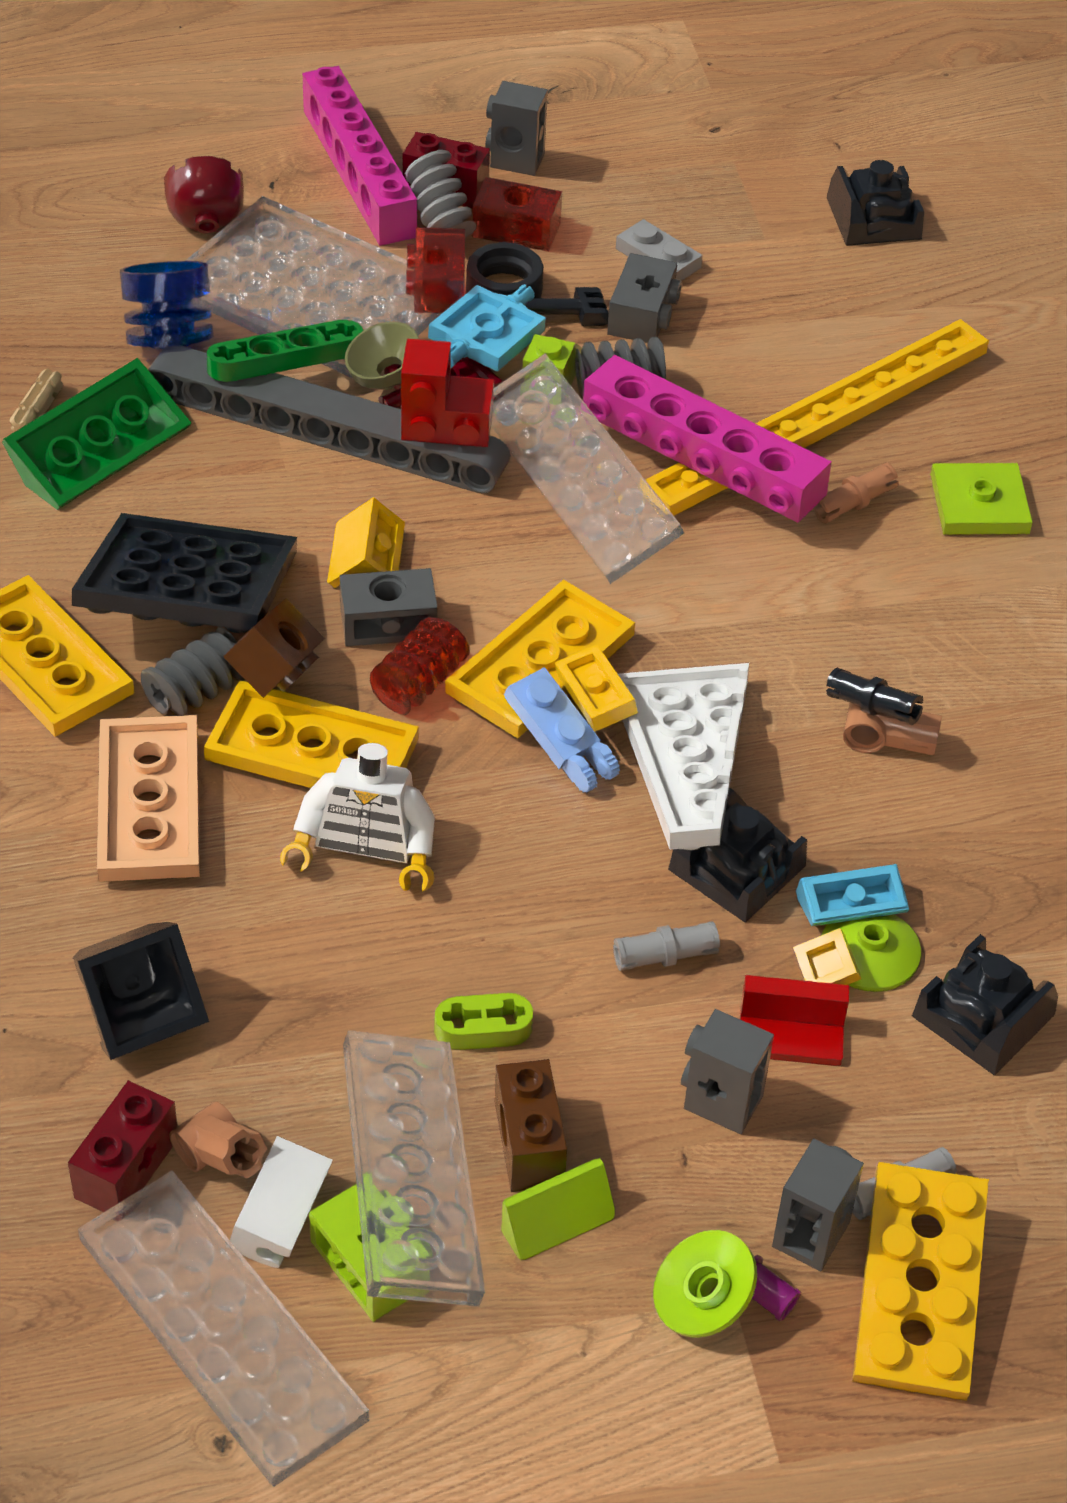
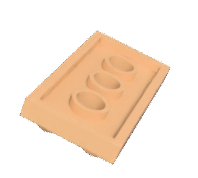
(124, 816)

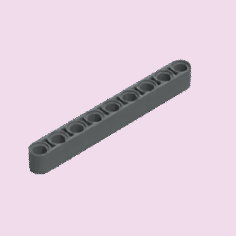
(326, 420)

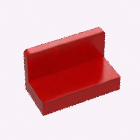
(800, 1014)

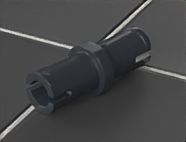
(874, 696)

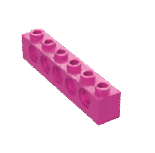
(359, 155)
(707, 438)

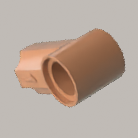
(870, 733)
(218, 1141)

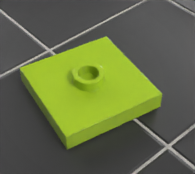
(981, 498)

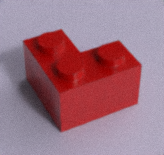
(442, 405)

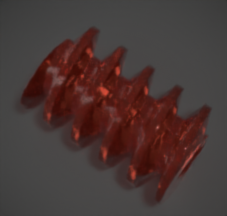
(418, 664)

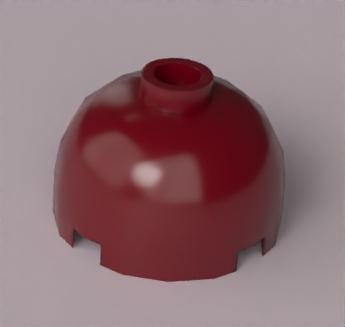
(204, 193)

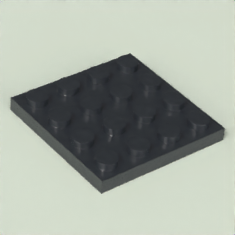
(185, 572)

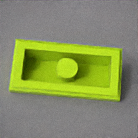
(557, 1209)

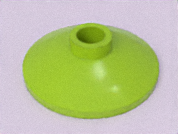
(882, 962)
(691, 1273)

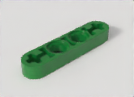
(281, 350)

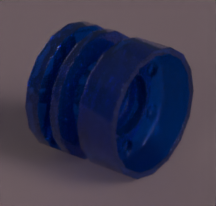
(167, 305)

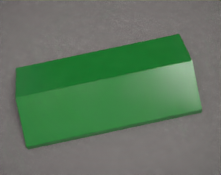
(94, 434)

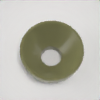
(377, 349)

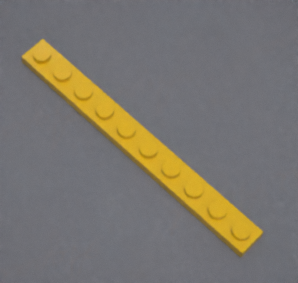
(841, 404)

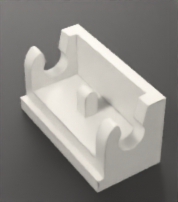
(279, 1202)

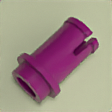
(774, 1292)

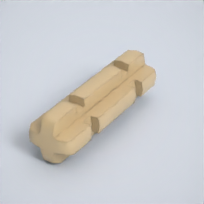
(37, 399)

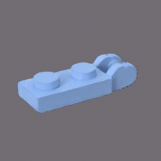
(561, 729)

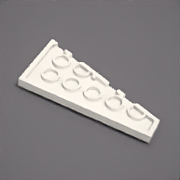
(687, 745)

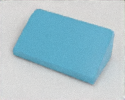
(852, 895)

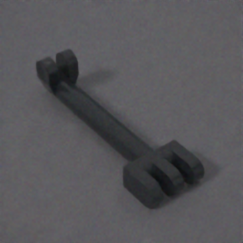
(586, 303)

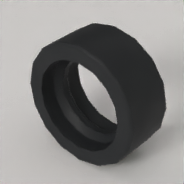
(507, 259)

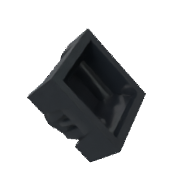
(875, 205)
(746, 866)
(140, 988)
(986, 1006)

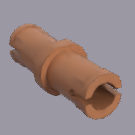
(856, 492)

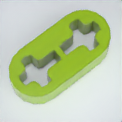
(484, 1021)

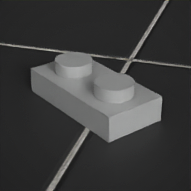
(653, 242)

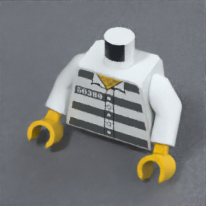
(369, 813)

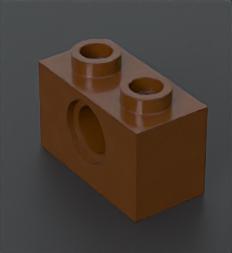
(276, 649)
(529, 1123)

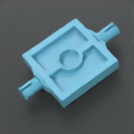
(488, 326)

